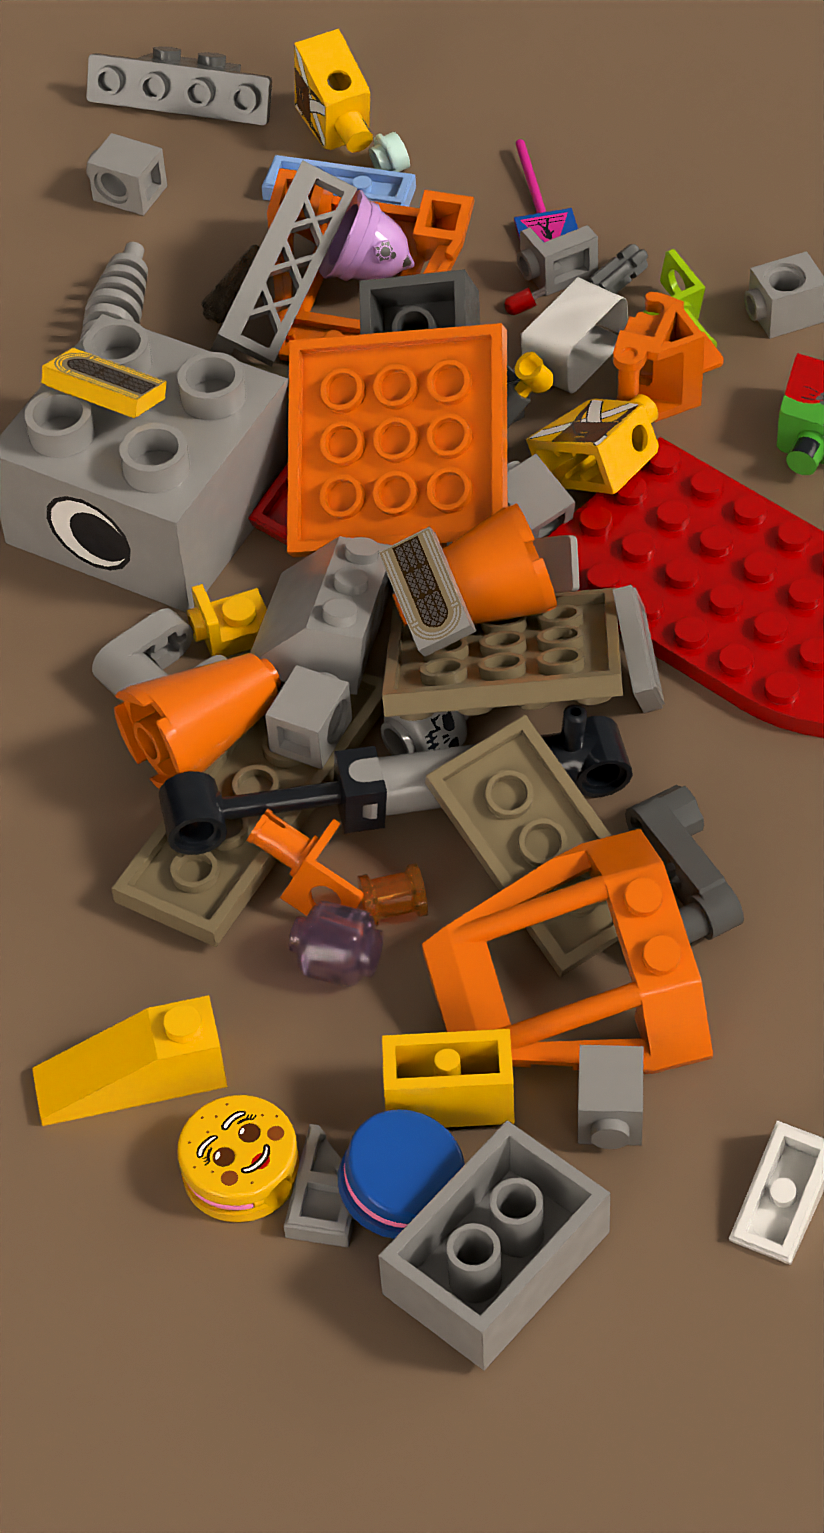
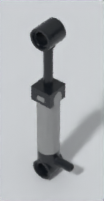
(377, 787)

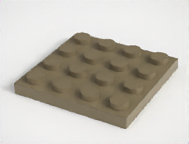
(510, 662)

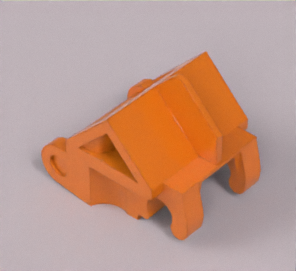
(664, 357)

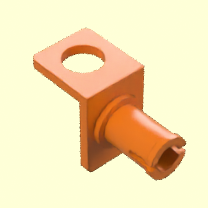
(301, 856)

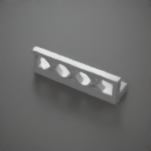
(267, 255)

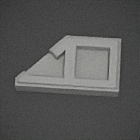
(315, 1204)

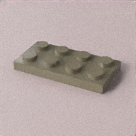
(515, 815)

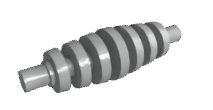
(119, 289)

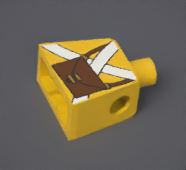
(337, 110)
(598, 443)

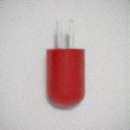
(522, 301)

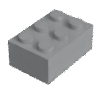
(495, 1244)

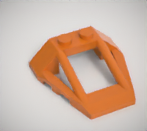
(432, 234)
(651, 936)

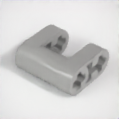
(145, 651)

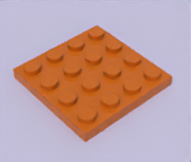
(396, 435)

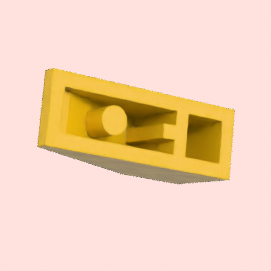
(137, 1062)

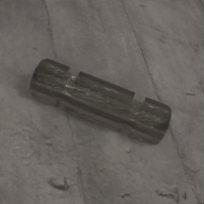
(219, 300)

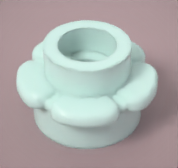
(389, 153)

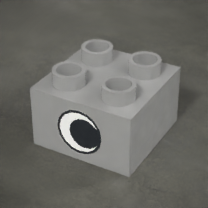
(150, 495)

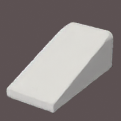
(782, 1194)

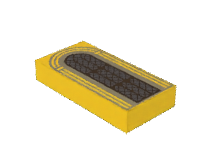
(103, 382)

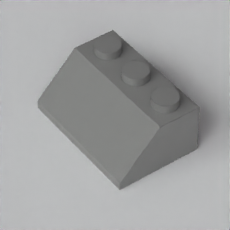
(327, 611)

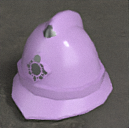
(366, 244)

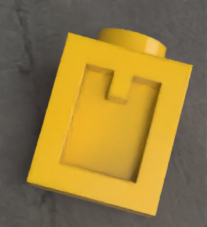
(226, 623)

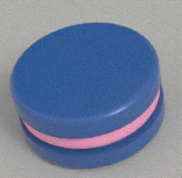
(396, 1169)

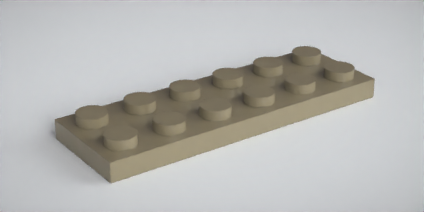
(210, 889)

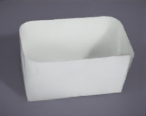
(568, 333)

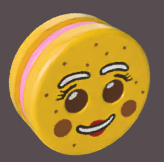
(238, 1158)

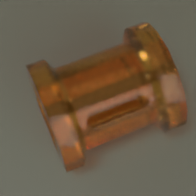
(394, 894)

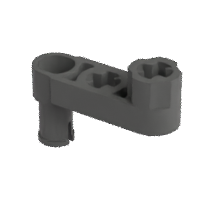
(707, 899)

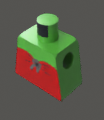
(802, 416)

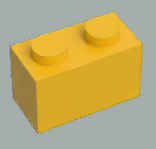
(451, 1076)

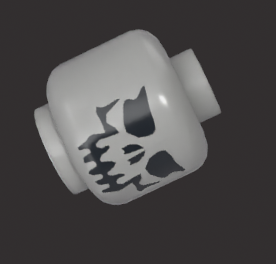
(433, 733)

